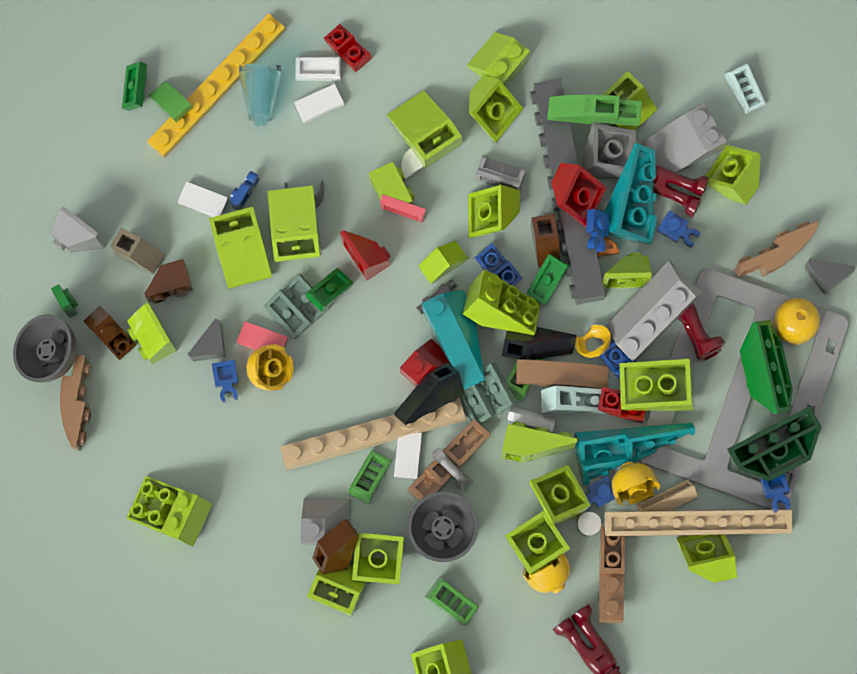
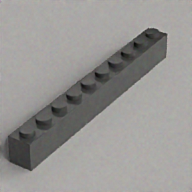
(560, 148)

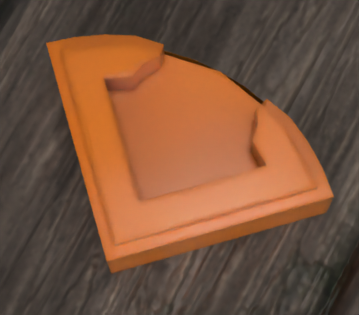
(611, 248)

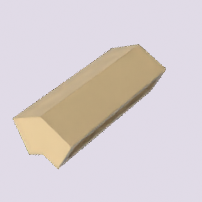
(671, 498)

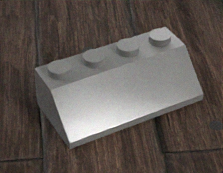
(653, 311)

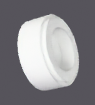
(589, 524)

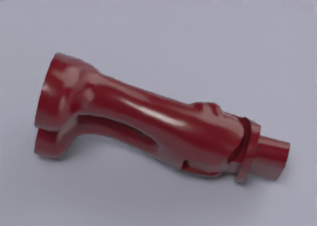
(690, 203)
(704, 345)
(599, 656)

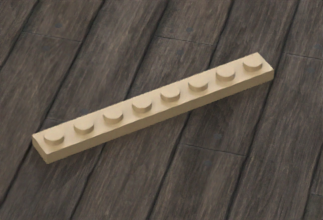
(366, 436)
(697, 522)

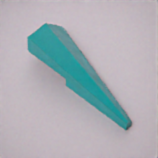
(607, 449)

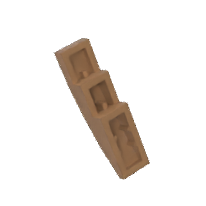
(561, 374)
(458, 452)

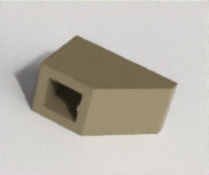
(137, 251)

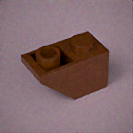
(545, 237)
(169, 281)
(109, 332)
(336, 548)

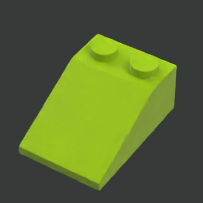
(657, 385)

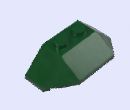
(778, 446)

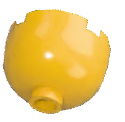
(796, 321)
(270, 367)
(634, 483)
(550, 577)

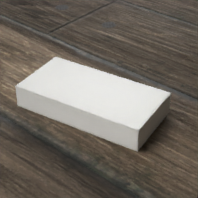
(318, 69)
(319, 103)
(202, 200)
(531, 418)
(408, 456)

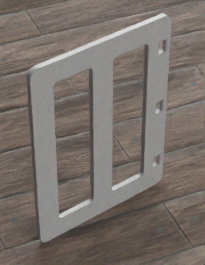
(714, 470)

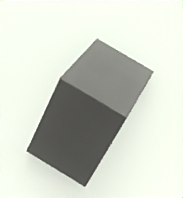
(828, 274)
(210, 344)

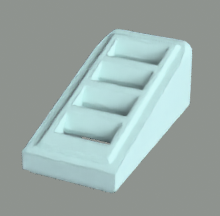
(752, 84)

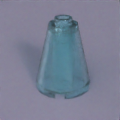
(260, 90)

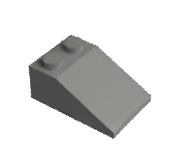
(687, 140)

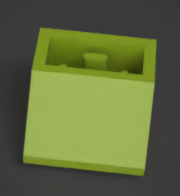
(631, 89)
(337, 590)

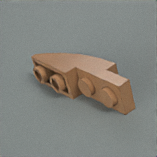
(785, 247)
(73, 411)
(611, 578)

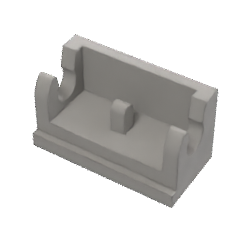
(499, 173)

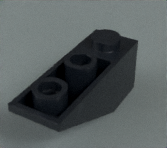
(542, 344)
(434, 391)

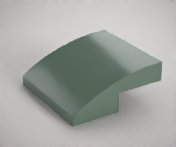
(293, 308)
(488, 397)

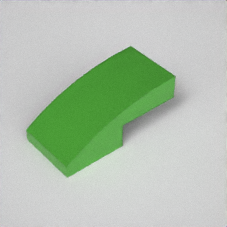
(170, 101)

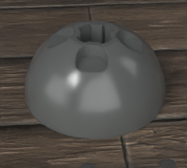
(44, 349)
(440, 513)

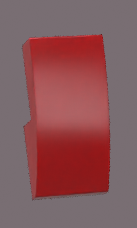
(347, 48)
(611, 404)

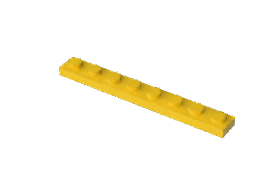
(217, 84)

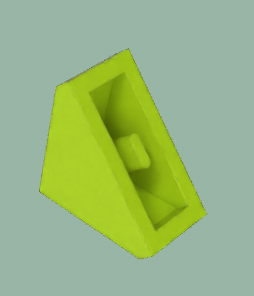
(442, 261)

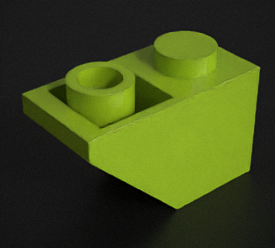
(389, 182)

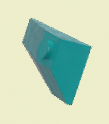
(633, 198)
(456, 335)

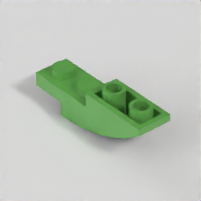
(594, 108)

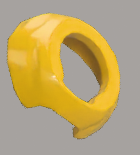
(596, 331)

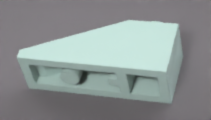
(570, 400)

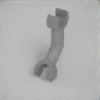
(460, 478)

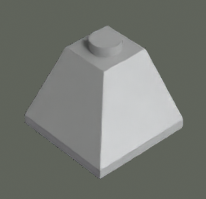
(607, 150)
(74, 233)
(321, 516)

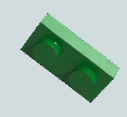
(134, 86)
(548, 279)
(329, 289)
(65, 300)

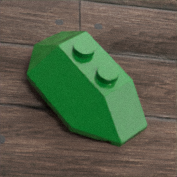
(766, 368)

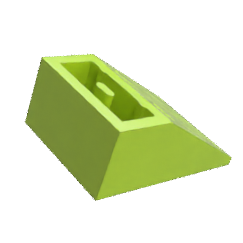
(425, 128)
(294, 223)
(240, 247)
(500, 305)
(529, 444)
(169, 510)

